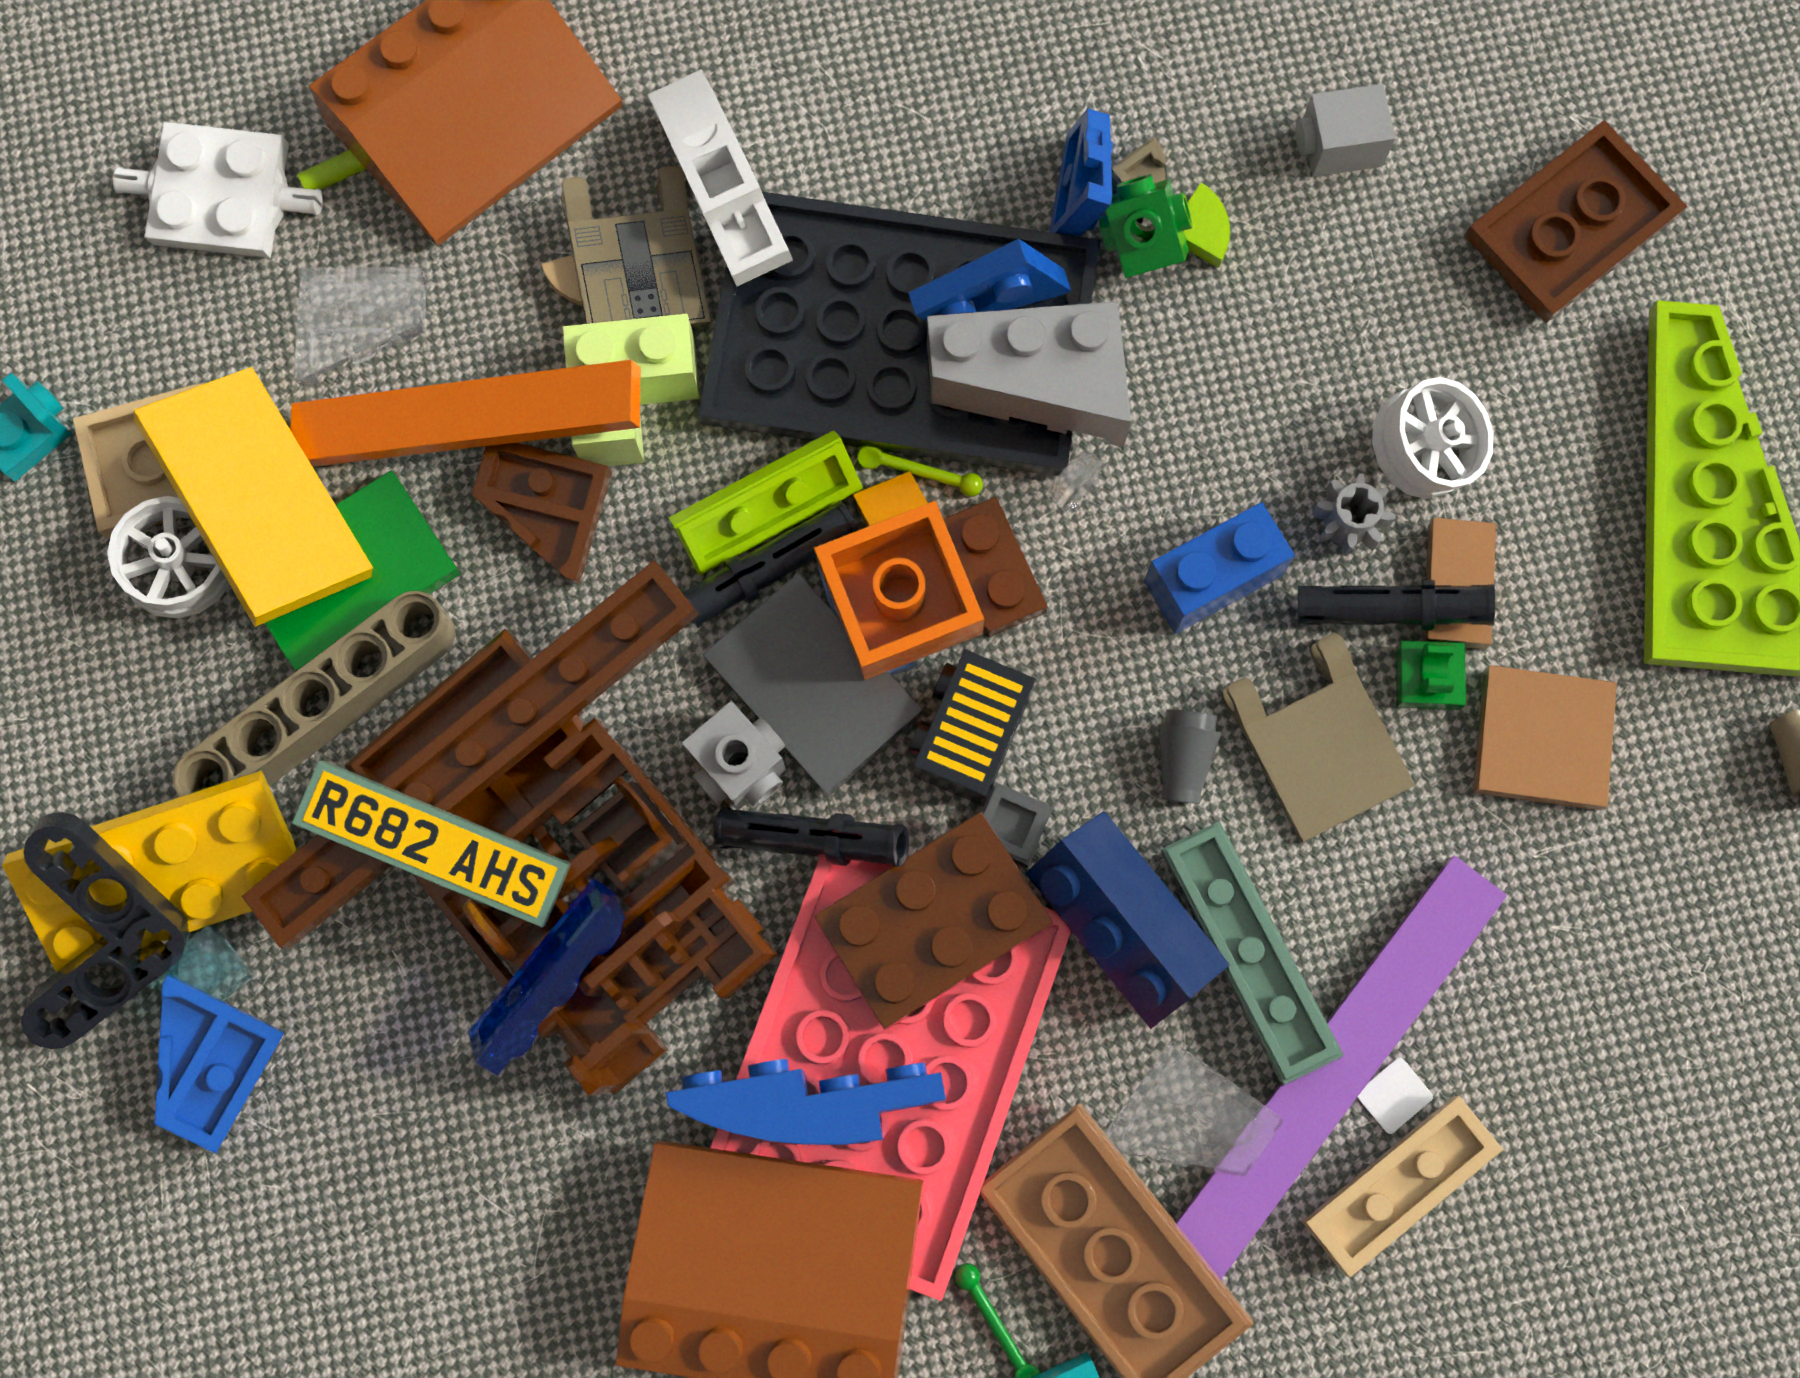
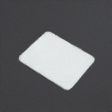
(1395, 1095)

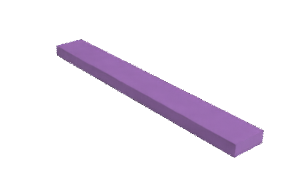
(1367, 1028)

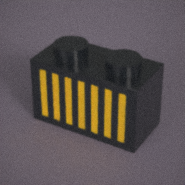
(971, 727)

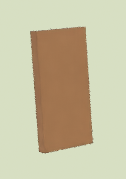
(1113, 1252)

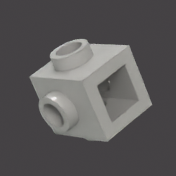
(722, 741)

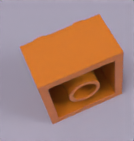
(900, 590)

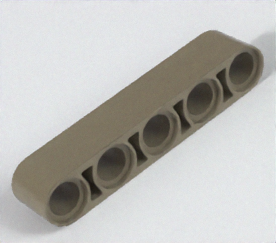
(330, 671)

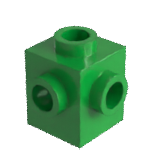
(1143, 247)

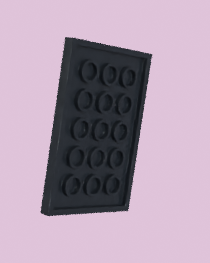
(840, 344)

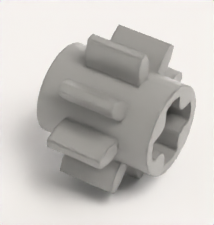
(1368, 508)

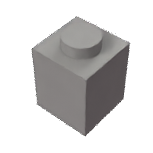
(1346, 130)

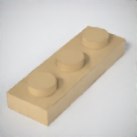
(1402, 1186)

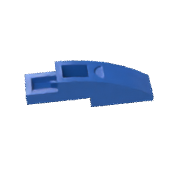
(779, 1109)

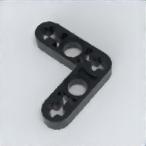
(119, 925)

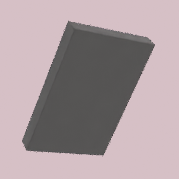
(803, 679)

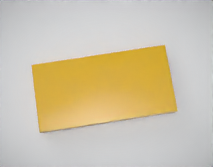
(253, 495)

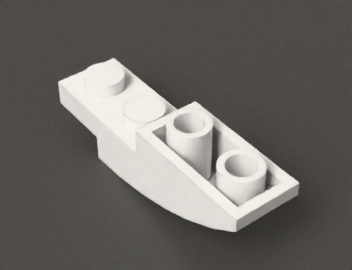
(720, 177)

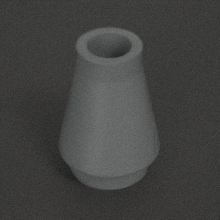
(1186, 753)

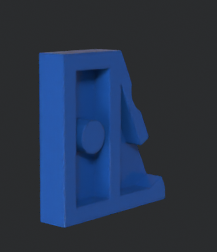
(1084, 175)
(994, 282)
(206, 1062)

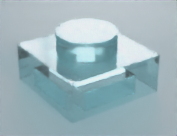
(211, 965)

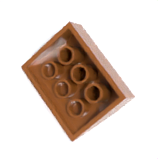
(463, 104)
(768, 1268)

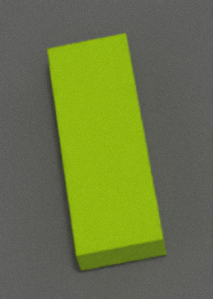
(766, 502)

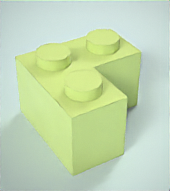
(668, 366)

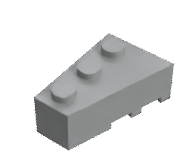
(1035, 366)

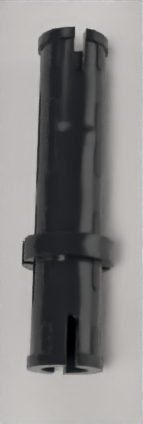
(746, 576)
(1406, 605)
(835, 838)

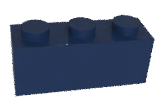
(1127, 919)

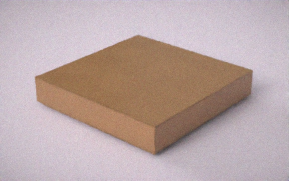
(1545, 737)

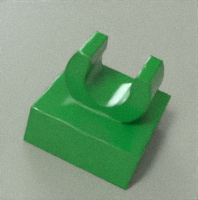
(1430, 675)

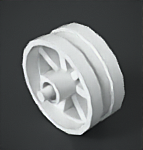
(1429, 439)
(168, 556)

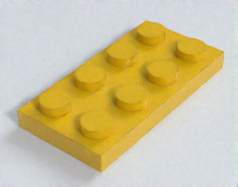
(192, 849)

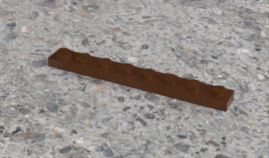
(484, 743)

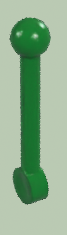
(968, 1278)

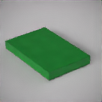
(403, 560)

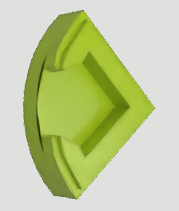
(1210, 228)

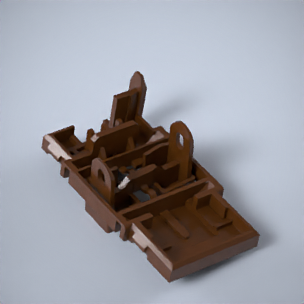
(677, 899)

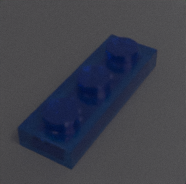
(546, 977)

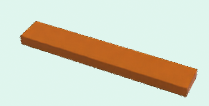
(469, 413)

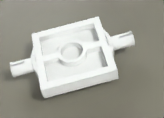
(217, 190)

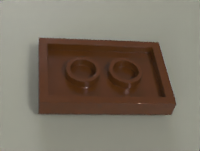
(1575, 221)
(933, 920)

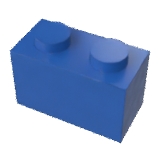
(1218, 567)

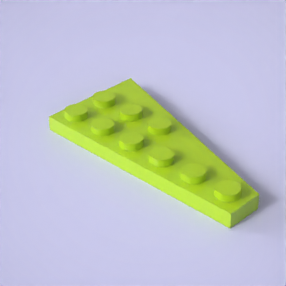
(1716, 516)

